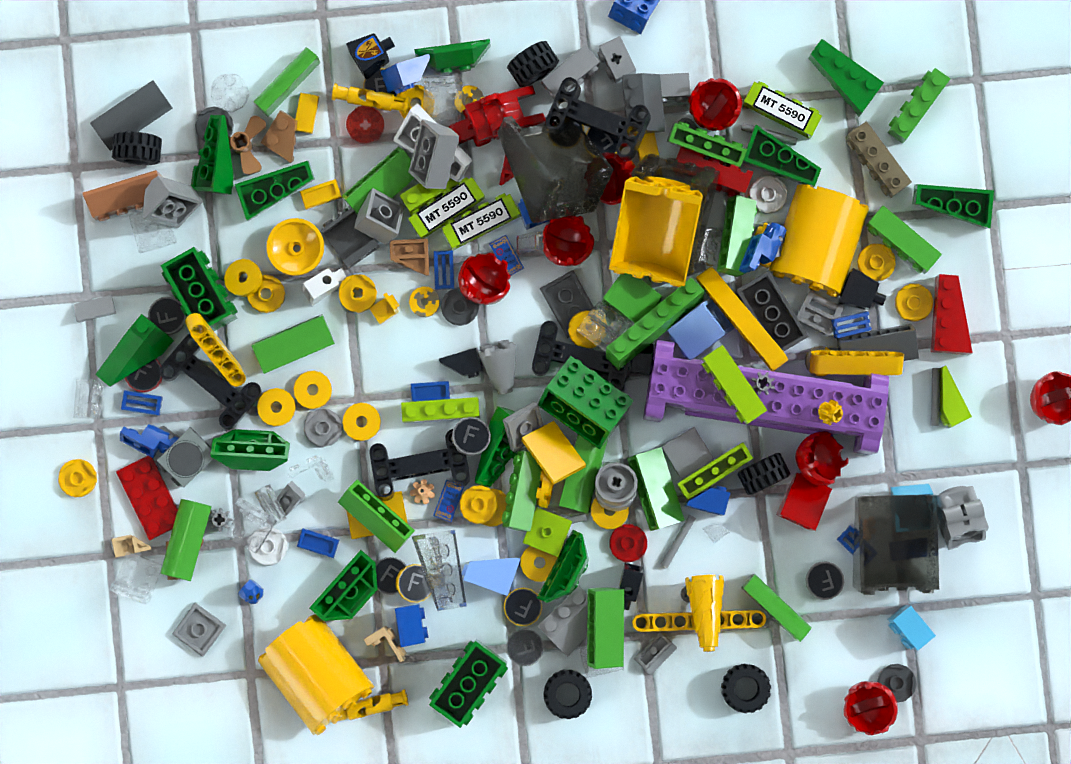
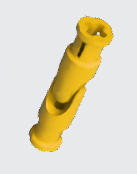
(373, 99)
(384, 702)

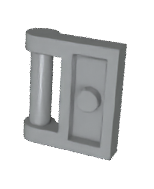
(817, 318)

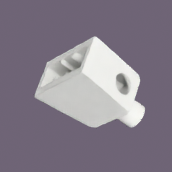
(316, 290)

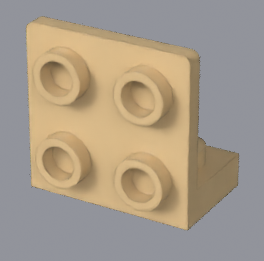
(377, 637)

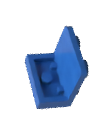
(633, 13)

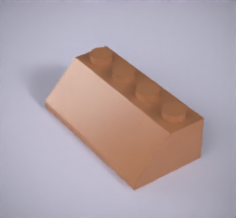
(118, 196)

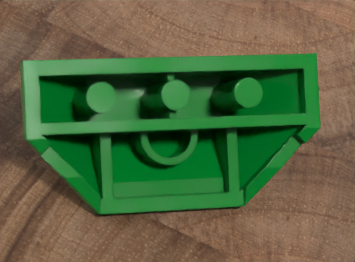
(455, 56)
(250, 450)
(566, 570)
(348, 590)

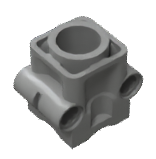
(961, 516)

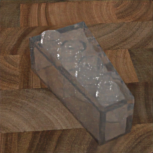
(442, 568)

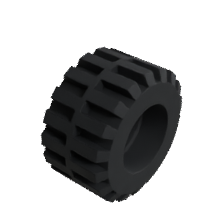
(532, 63)
(136, 148)
(763, 473)
(761, 695)
(583, 701)

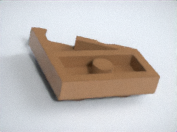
(282, 136)
(411, 254)

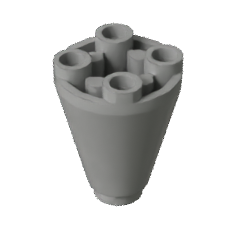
(500, 364)

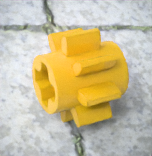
(830, 412)

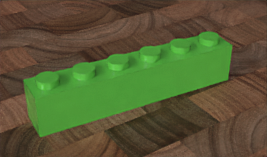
(654, 323)

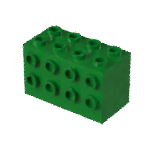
(198, 288)
(585, 402)
(468, 683)

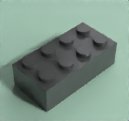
(772, 310)

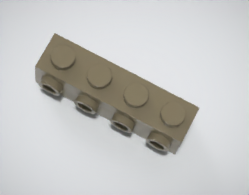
(878, 160)

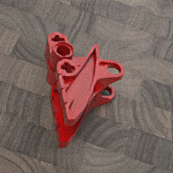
(486, 115)

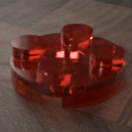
(358, 133)

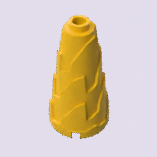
(706, 603)

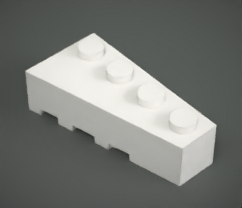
(408, 135)

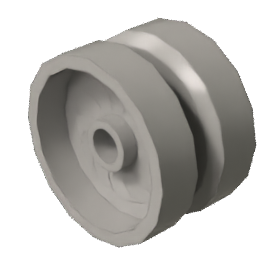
(616, 486)

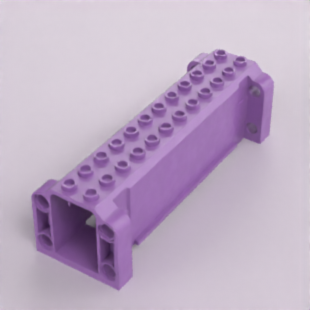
(789, 406)

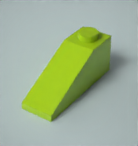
(419, 195)
(952, 405)

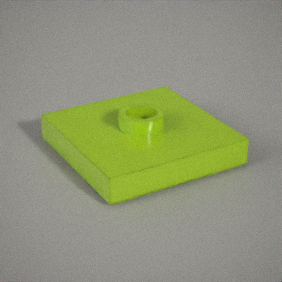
(547, 532)

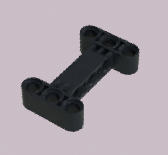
(598, 119)
(561, 351)
(210, 382)
(416, 466)

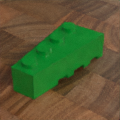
(846, 76)
(269, 189)

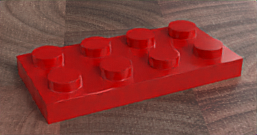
(149, 496)

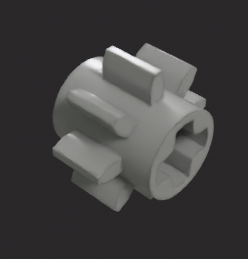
(768, 381)
(217, 515)

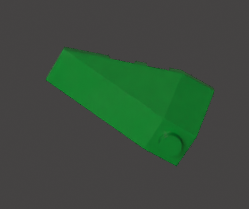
(215, 167)
(497, 452)

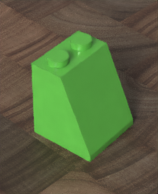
(631, 297)

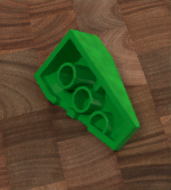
(136, 349)

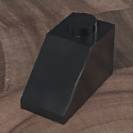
(642, 362)
(463, 363)

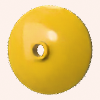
(285, 237)

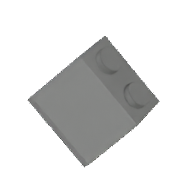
(380, 217)

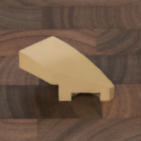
(126, 544)

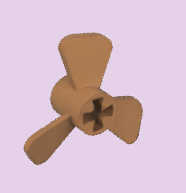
(249, 163)

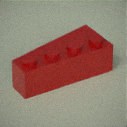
(730, 179)
(949, 322)

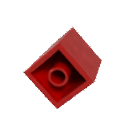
(804, 502)

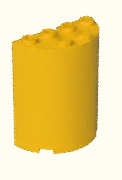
(656, 229)
(820, 238)
(315, 673)

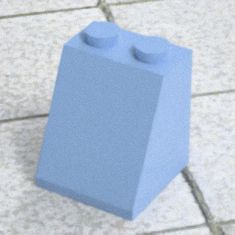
(700, 329)
(492, 574)

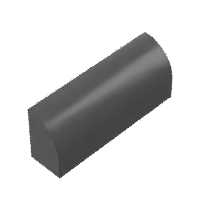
(132, 113)
(896, 339)

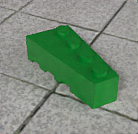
(779, 159)
(960, 203)

